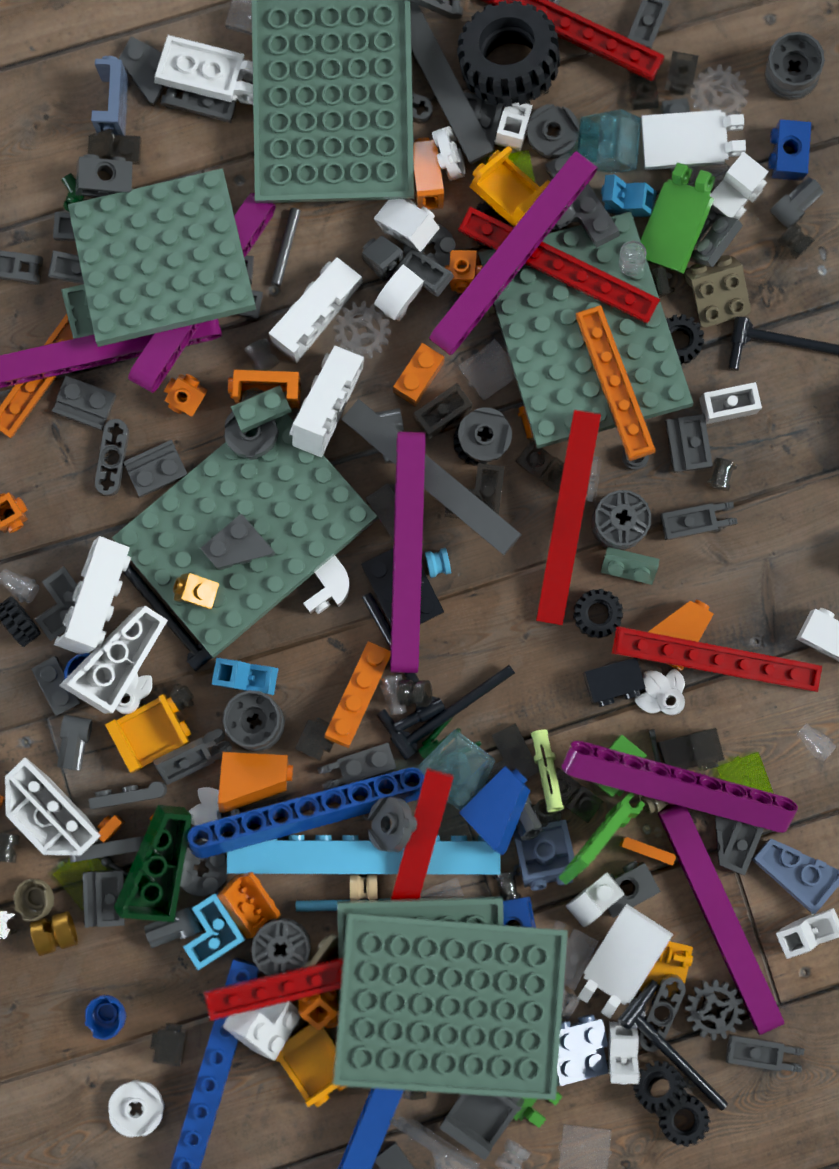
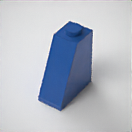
(498, 808)

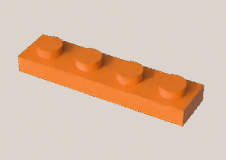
(357, 695)

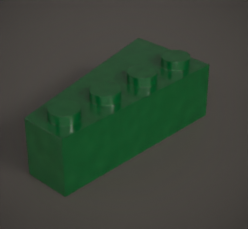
(157, 869)

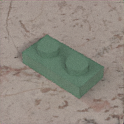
(261, 409)
(629, 565)

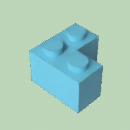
(220, 933)

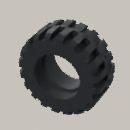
(505, 25)

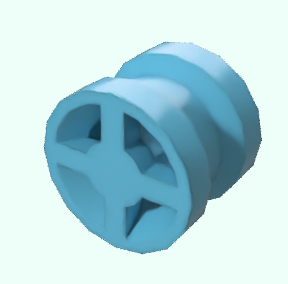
(438, 562)

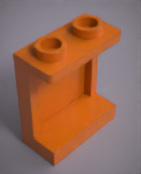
(265, 380)

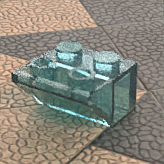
(610, 140)

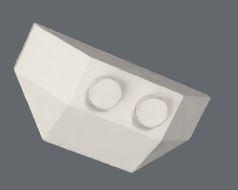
(46, 813)

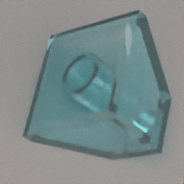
(463, 760)

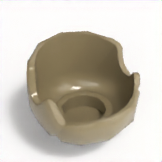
(33, 899)

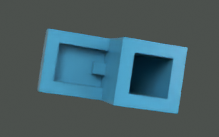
(627, 197)
(244, 676)

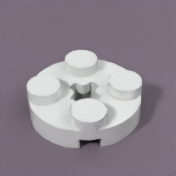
(450, 156)
(135, 1092)

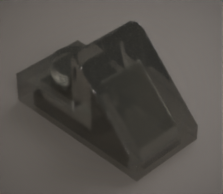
(108, 145)

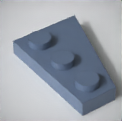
(801, 876)

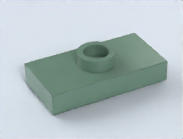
(78, 311)

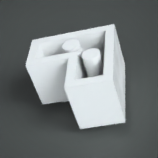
(741, 183)
(264, 1028)

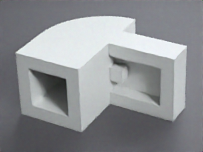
(513, 126)
(399, 293)
(335, 583)
(595, 900)
(808, 932)
(623, 1054)

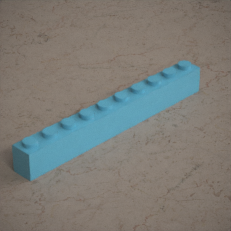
(357, 857)

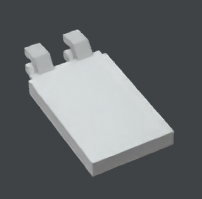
(205, 70)
(690, 139)
(624, 958)

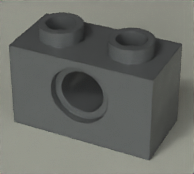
(91, 185)
(643, 887)

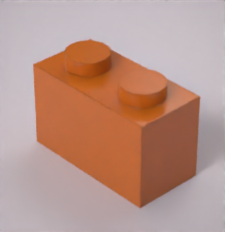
(418, 374)

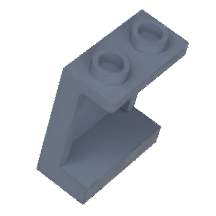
(112, 71)

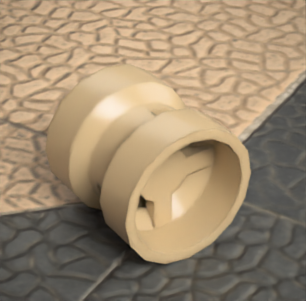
(357, 887)

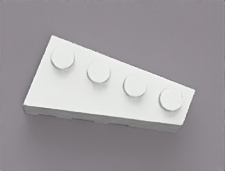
(315, 309)
(326, 401)
(94, 596)
(112, 666)

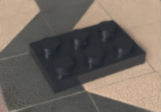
(380, 575)

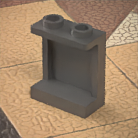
(480, 1120)

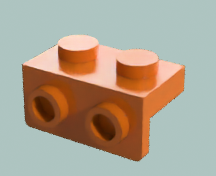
(248, 903)

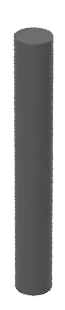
(285, 246)

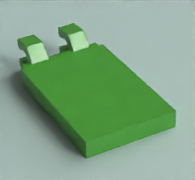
(678, 219)
(617, 817)

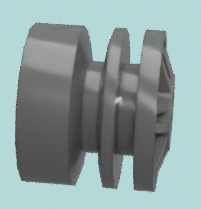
(797, 52)
(607, 527)
(247, 707)
(281, 931)

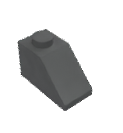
(382, 256)

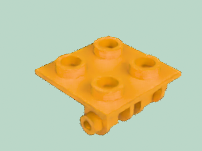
(673, 960)

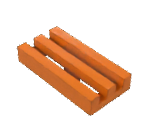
(647, 850)

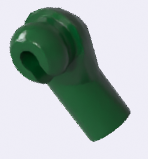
(70, 183)

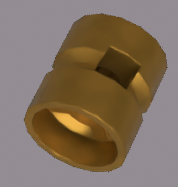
(50, 934)

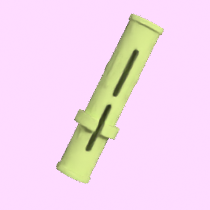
(540, 741)

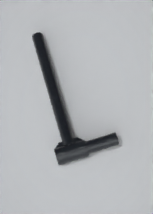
(744, 332)
(197, 653)
(421, 713)
(407, 742)
(634, 1018)

